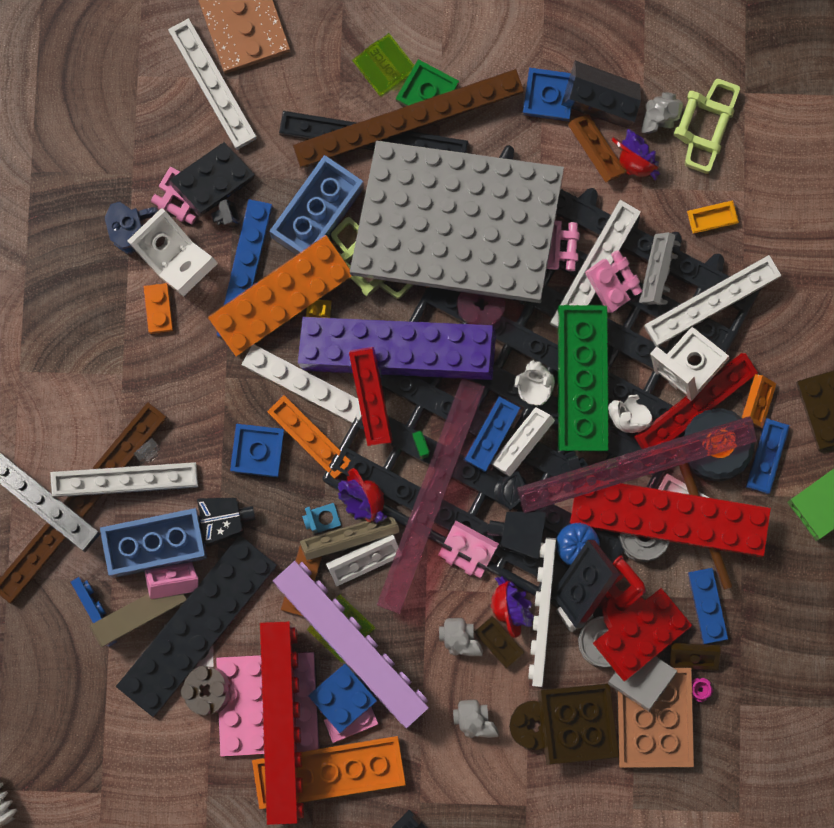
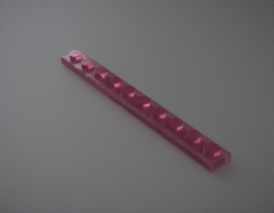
(637, 464)
(430, 496)

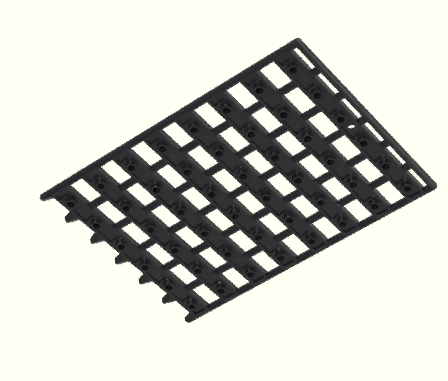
(537, 348)

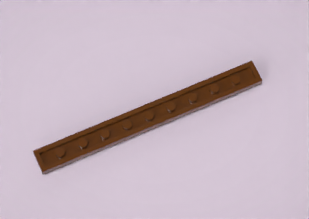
(408, 118)
(48, 538)

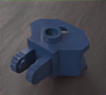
(124, 223)

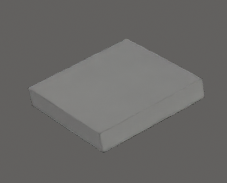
(646, 684)

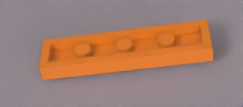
(306, 434)

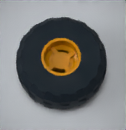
(724, 464)

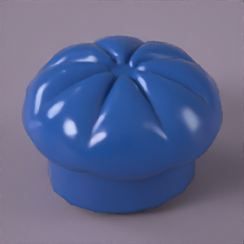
(572, 539)

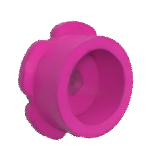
(707, 689)

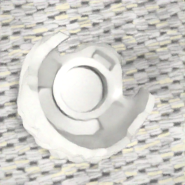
(535, 384)
(630, 415)

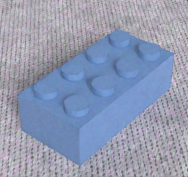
(317, 206)
(153, 543)

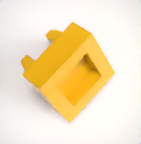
(319, 309)

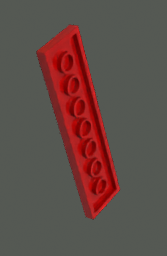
(675, 518)

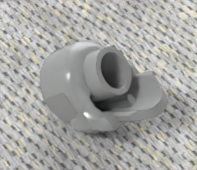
(662, 112)
(459, 637)
(474, 719)

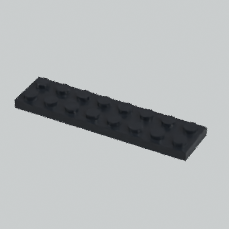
(196, 626)

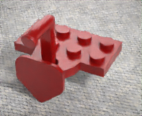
(635, 625)

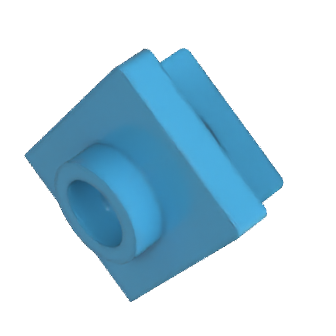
(312, 519)

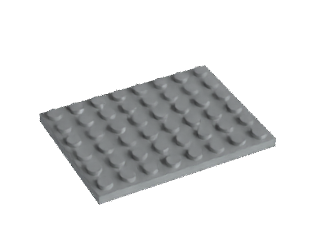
(457, 221)

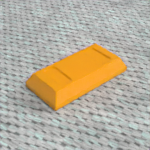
(712, 217)

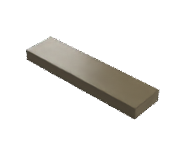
(347, 537)
(132, 617)

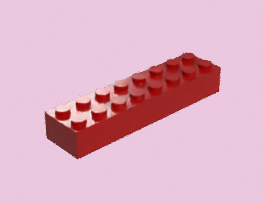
(280, 723)

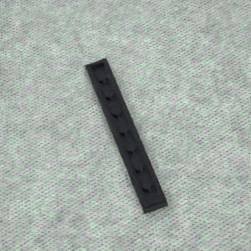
(311, 126)

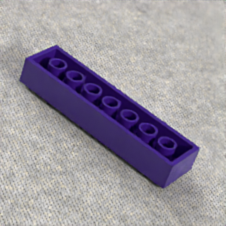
(399, 347)

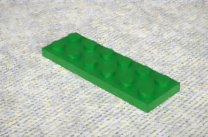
(582, 378)

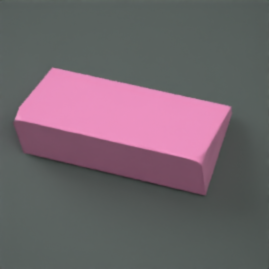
(171, 580)

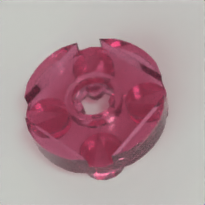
(473, 315)

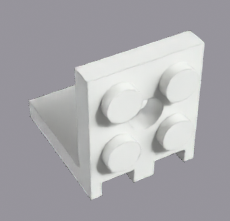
(178, 259)
(679, 372)

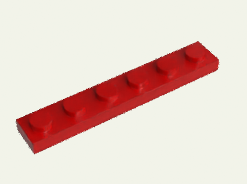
(681, 414)

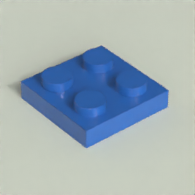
(545, 94)
(257, 450)
(342, 698)

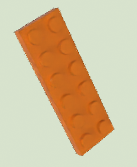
(280, 295)
(343, 770)

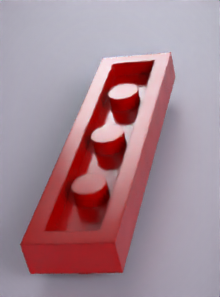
(370, 396)

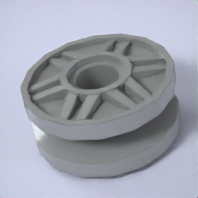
(642, 551)
(589, 634)

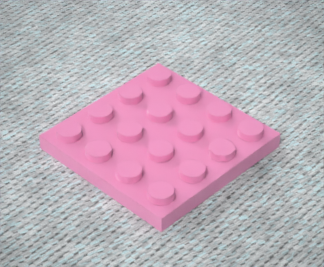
(243, 716)

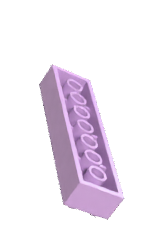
(350, 644)

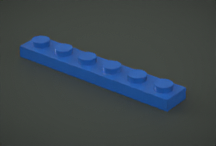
(248, 249)

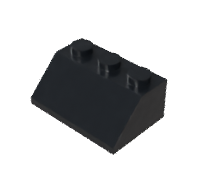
(602, 95)

